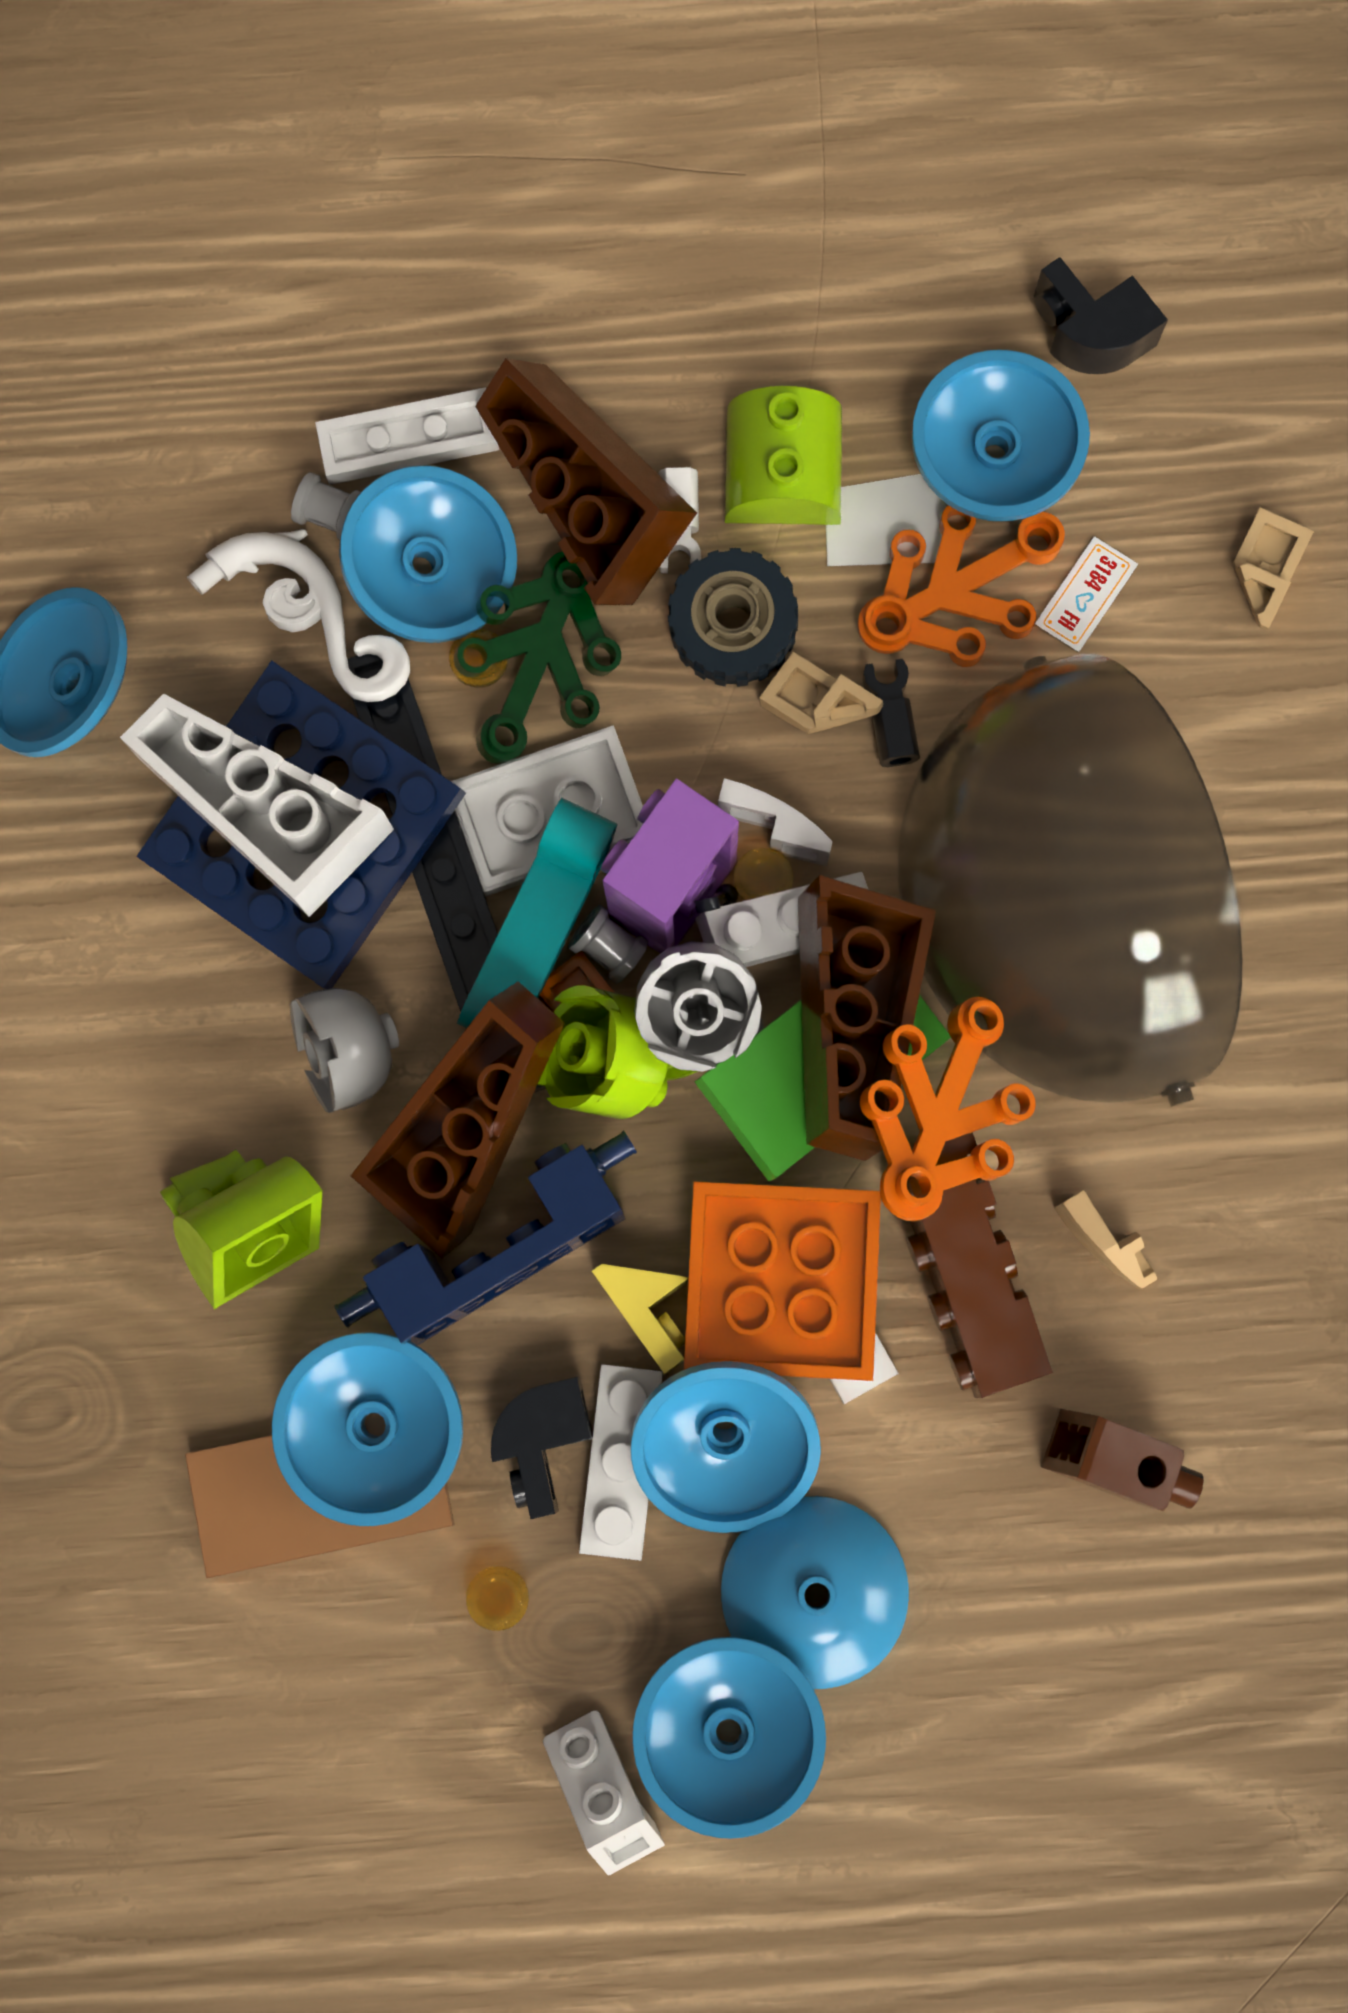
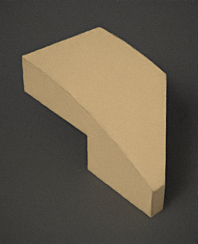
(1269, 561)
(815, 699)
(1121, 1256)

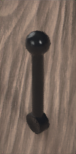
(724, 895)

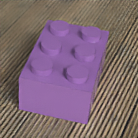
(670, 863)

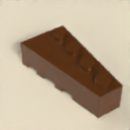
(595, 489)

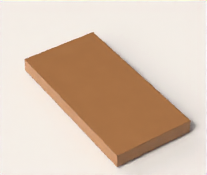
(256, 1520)

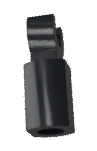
(895, 722)

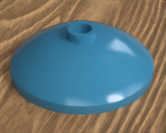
(1006, 403)
(435, 518)
(59, 671)
(324, 1438)
(725, 1475)
(827, 1545)
(737, 1784)

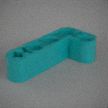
(546, 905)

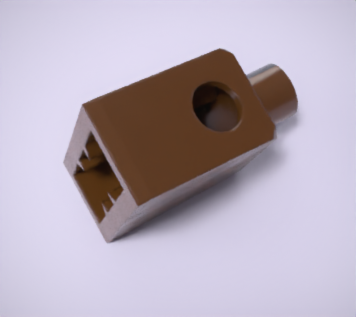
(1121, 1461)

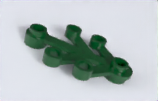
(542, 647)

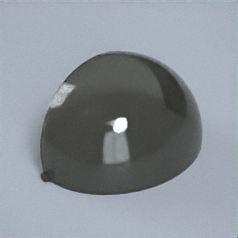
(1077, 884)

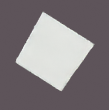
(876, 513)

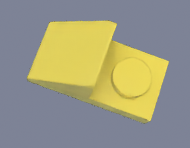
(634, 1295)

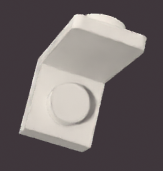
(600, 1794)

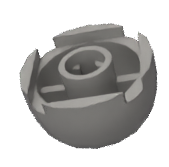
(697, 1006)
(344, 1045)

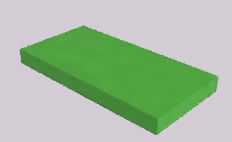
(764, 1090)

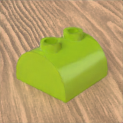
(783, 457)
(249, 1228)

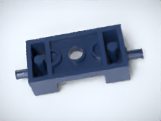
(423, 1301)

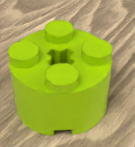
(601, 1057)

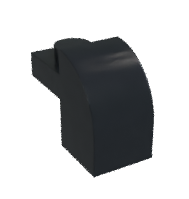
(1098, 333)
(529, 1426)

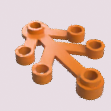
(953, 589)
(939, 1113)

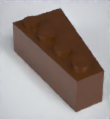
(858, 983)
(458, 1126)
(974, 1287)

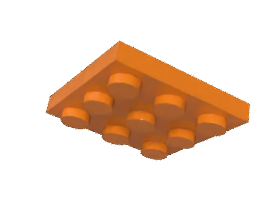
(784, 1279)

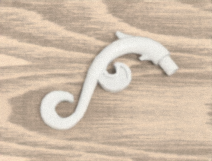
(296, 615)

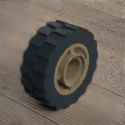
(726, 582)

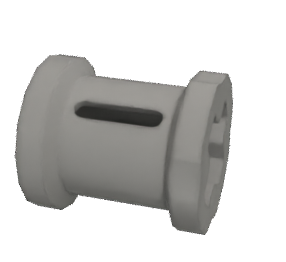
(321, 504)
(608, 944)

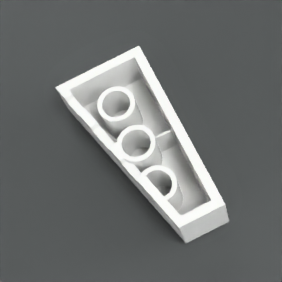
(275, 814)

